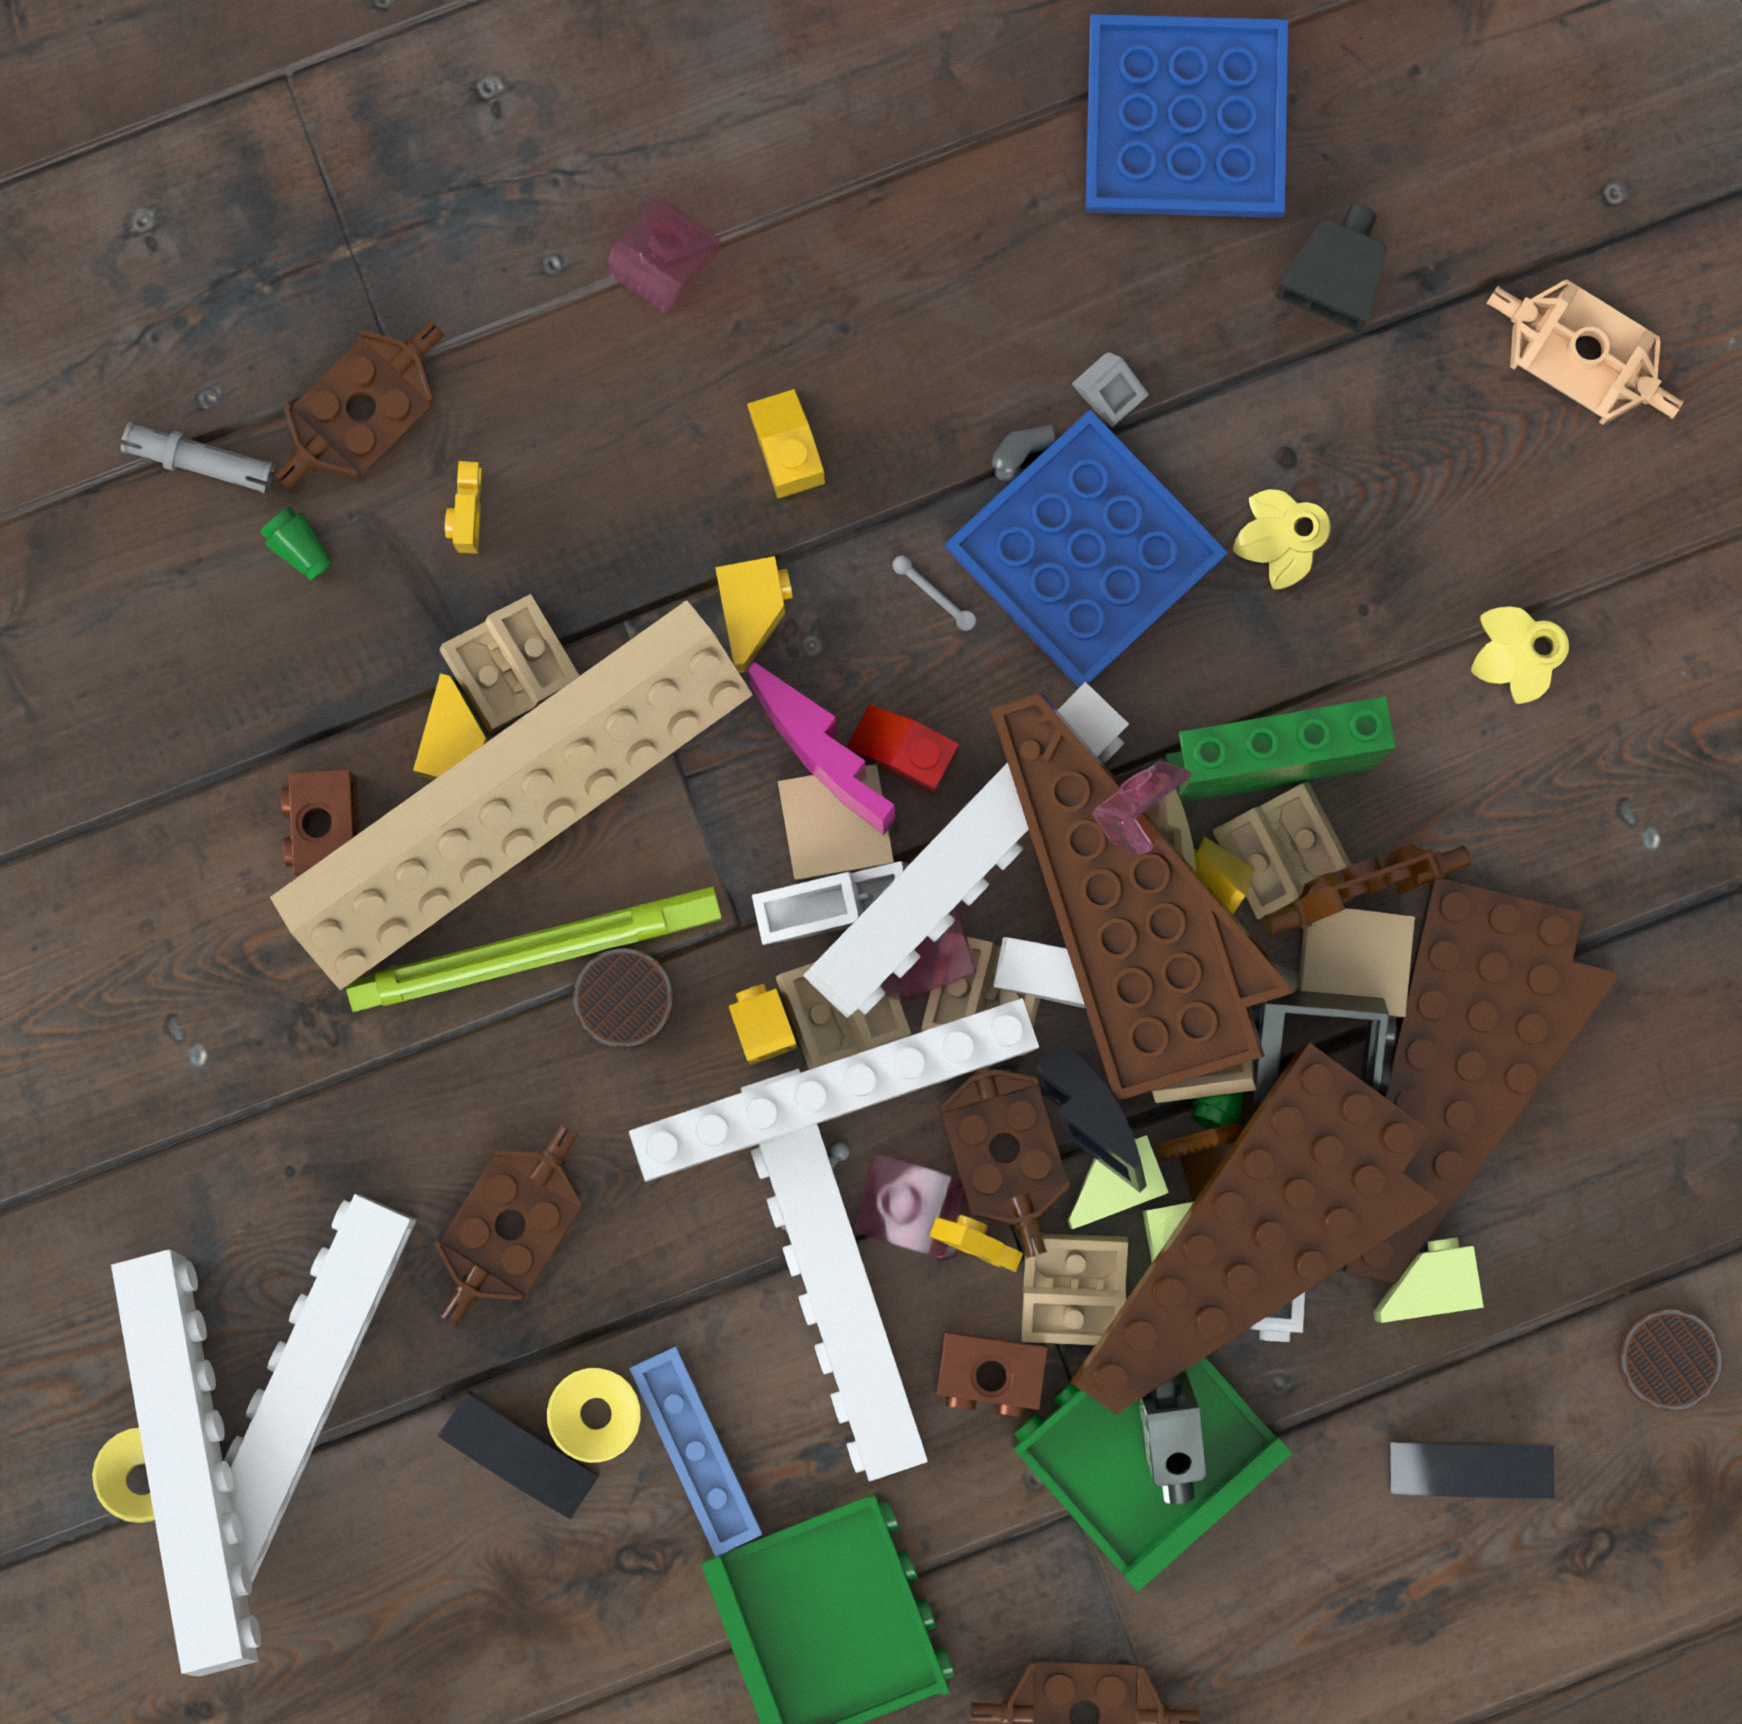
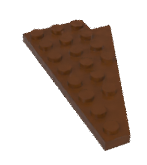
(1145, 934)
(1480, 1033)
(1284, 1210)

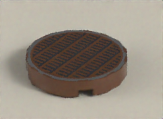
(623, 998)
(1670, 1359)

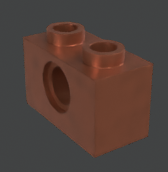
(312, 794)
(1023, 1373)

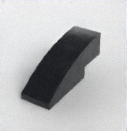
(1090, 1113)
(518, 1455)
(1472, 1469)

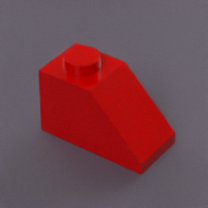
(903, 748)

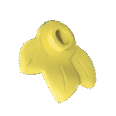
(1275, 537)
(1512, 653)

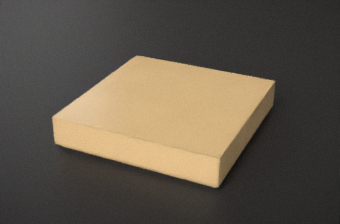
(827, 835)

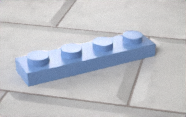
(696, 1451)

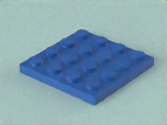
(1187, 116)
(1085, 550)

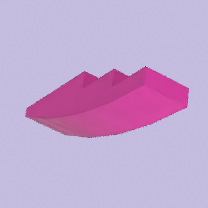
(811, 736)

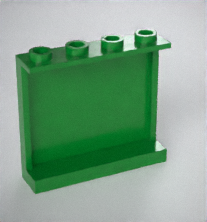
(1283, 749)
(1103, 1479)
(828, 1619)

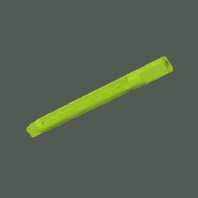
(535, 949)

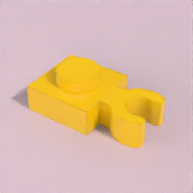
(464, 520)
(970, 1237)

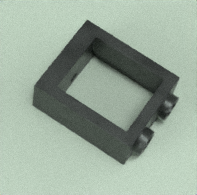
(1380, 1033)

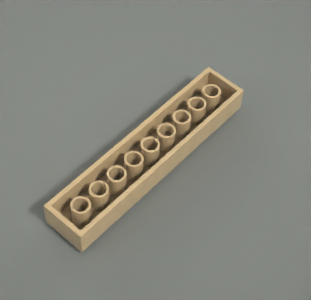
(511, 796)

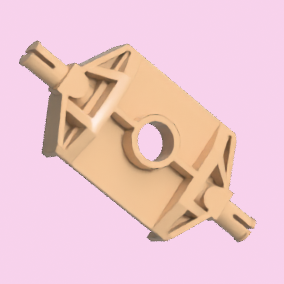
(1546, 347)

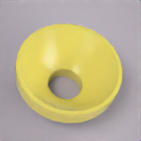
(567, 1423)
(110, 1476)

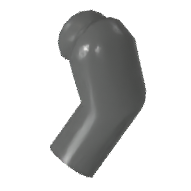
(1017, 447)

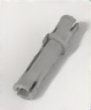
(179, 452)

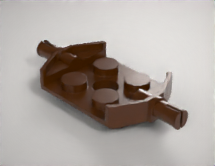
(372, 368)
(1404, 868)
(1010, 1192)
(472, 1246)
(1052, 1688)

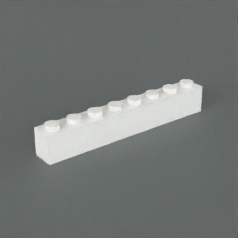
(945, 874)
(833, 1090)
(839, 1301)
(312, 1367)
(186, 1464)

